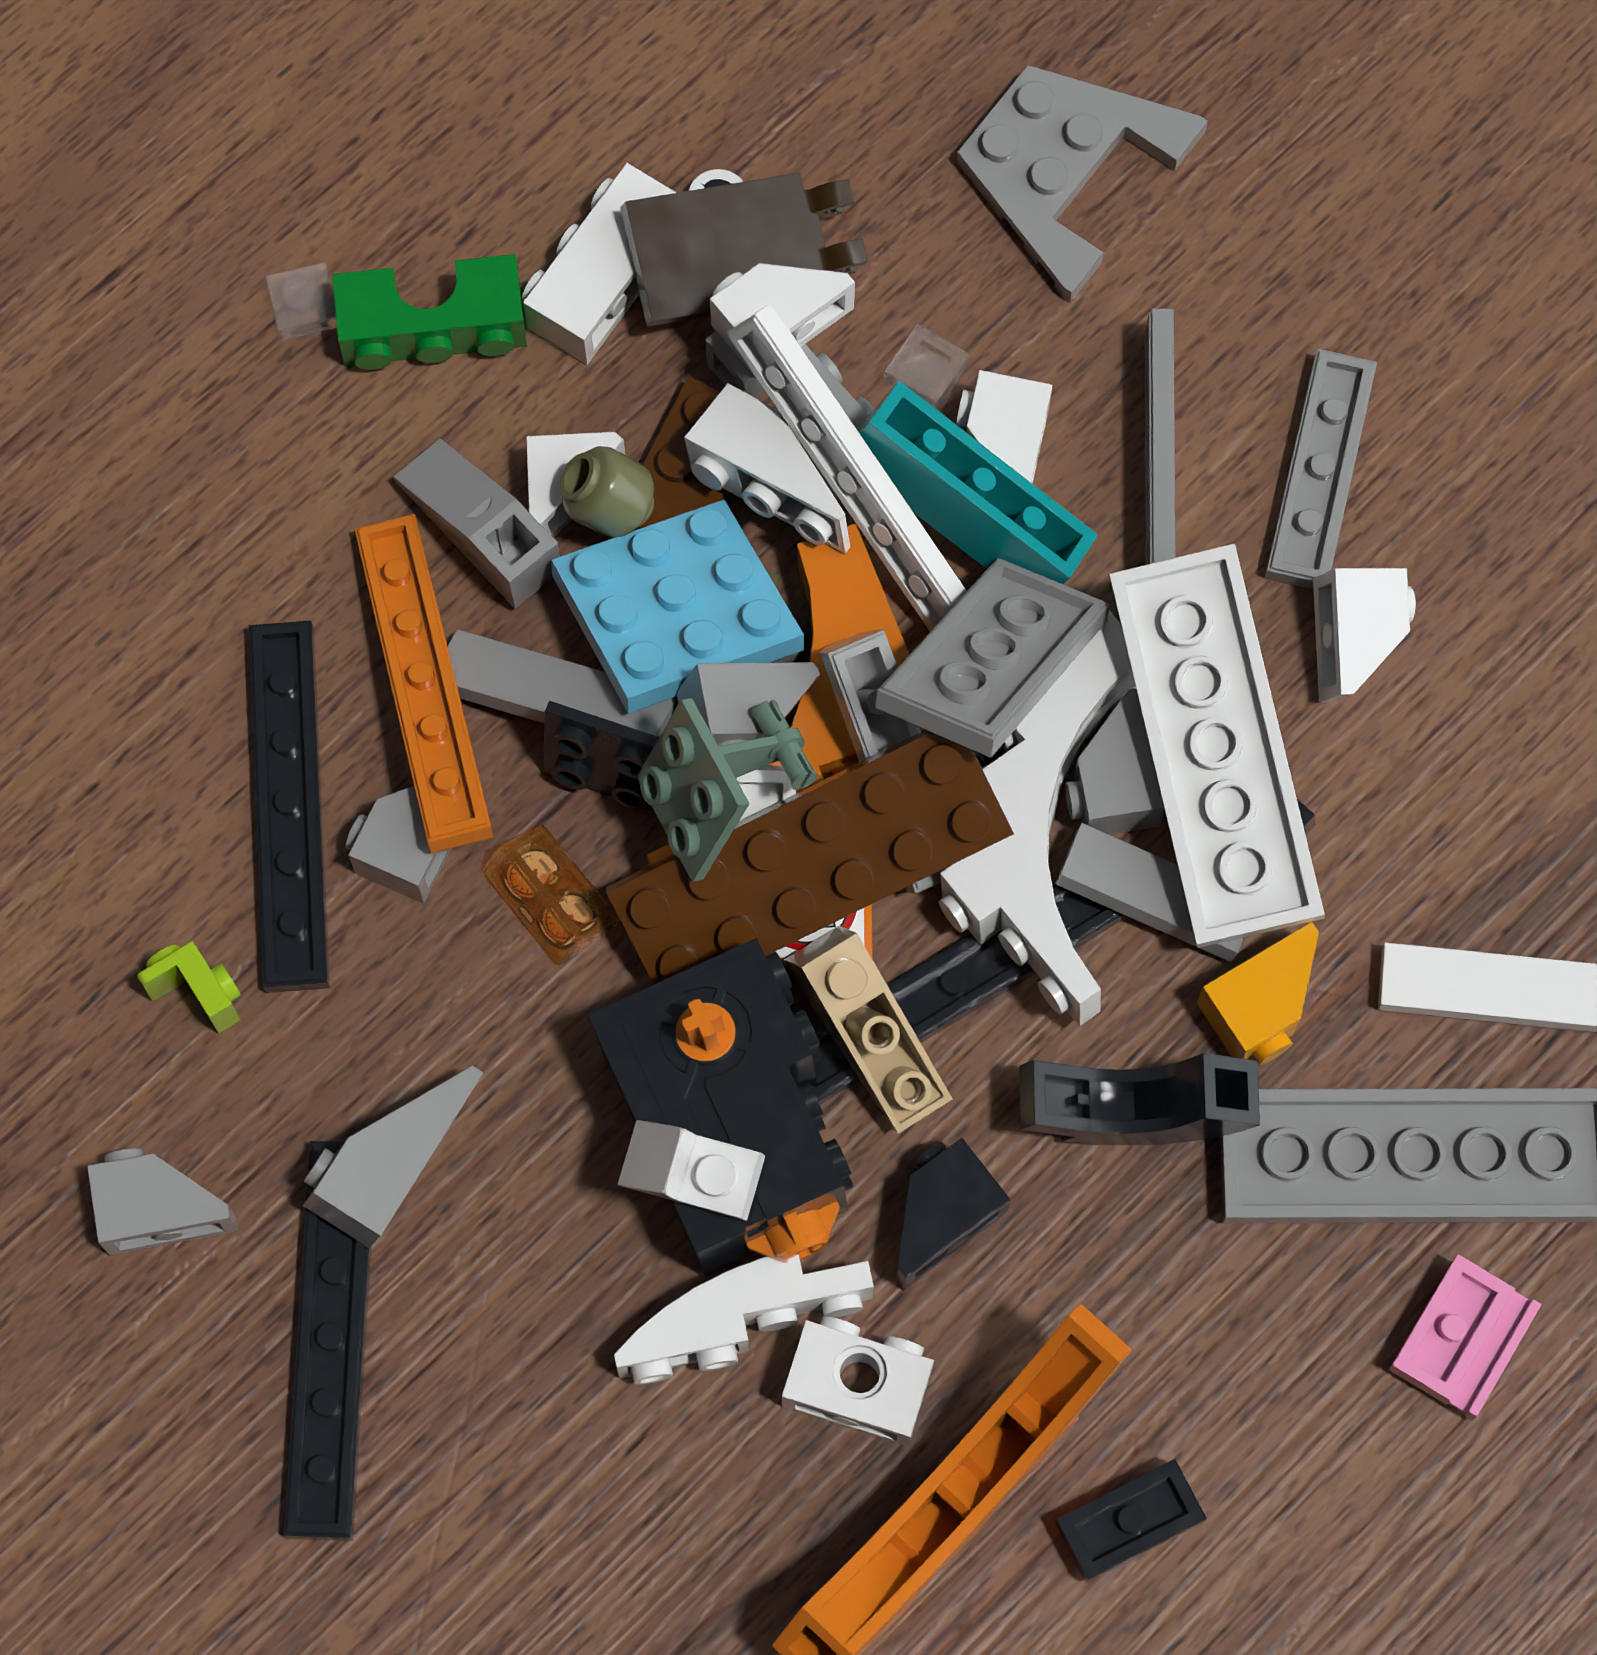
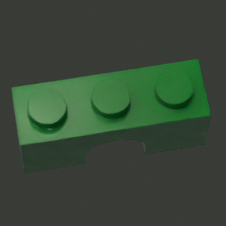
(478, 317)

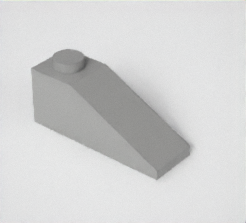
(380, 1164)

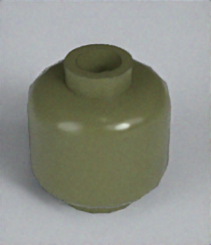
(607, 491)

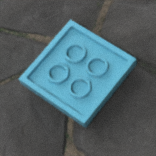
(675, 600)

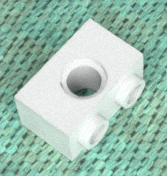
(885, 1410)

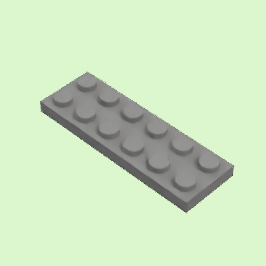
(1414, 1157)

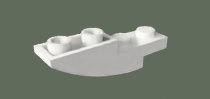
(712, 1318)

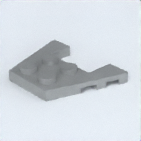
(1047, 145)

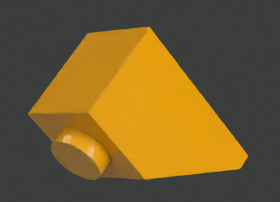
(1263, 998)

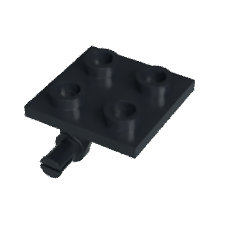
(595, 754)

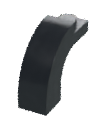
(1144, 1106)

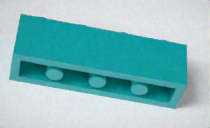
(970, 490)

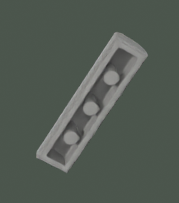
(856, 672)

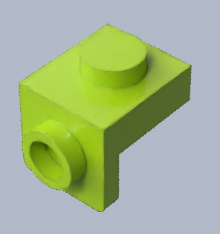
(211, 986)

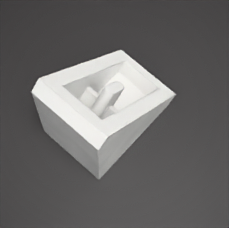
(546, 462)

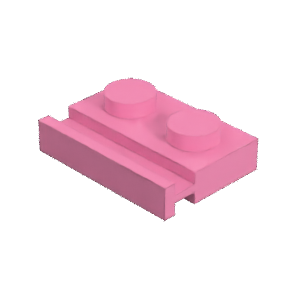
(1465, 1337)

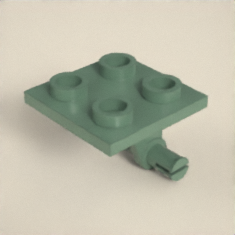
(695, 780)

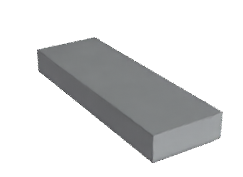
(1132, 885)

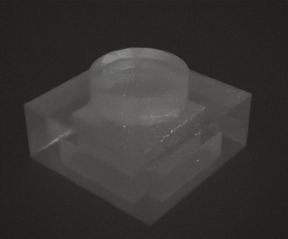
(302, 301)
(927, 365)

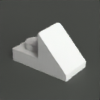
(691, 1169)

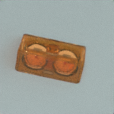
(549, 894)

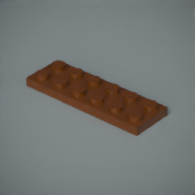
(816, 856)

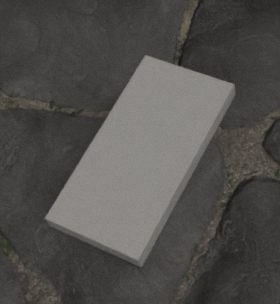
(992, 657)

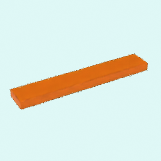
(423, 684)

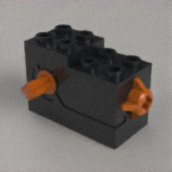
(738, 1068)

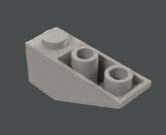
(481, 521)

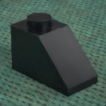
(946, 1207)

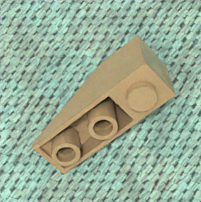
(868, 1026)

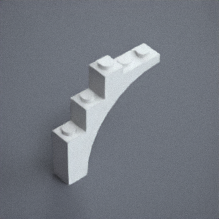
(1011, 880)

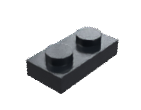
(1130, 1520)

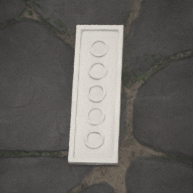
(1217, 746)

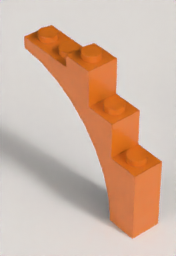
(842, 602)
(959, 1493)

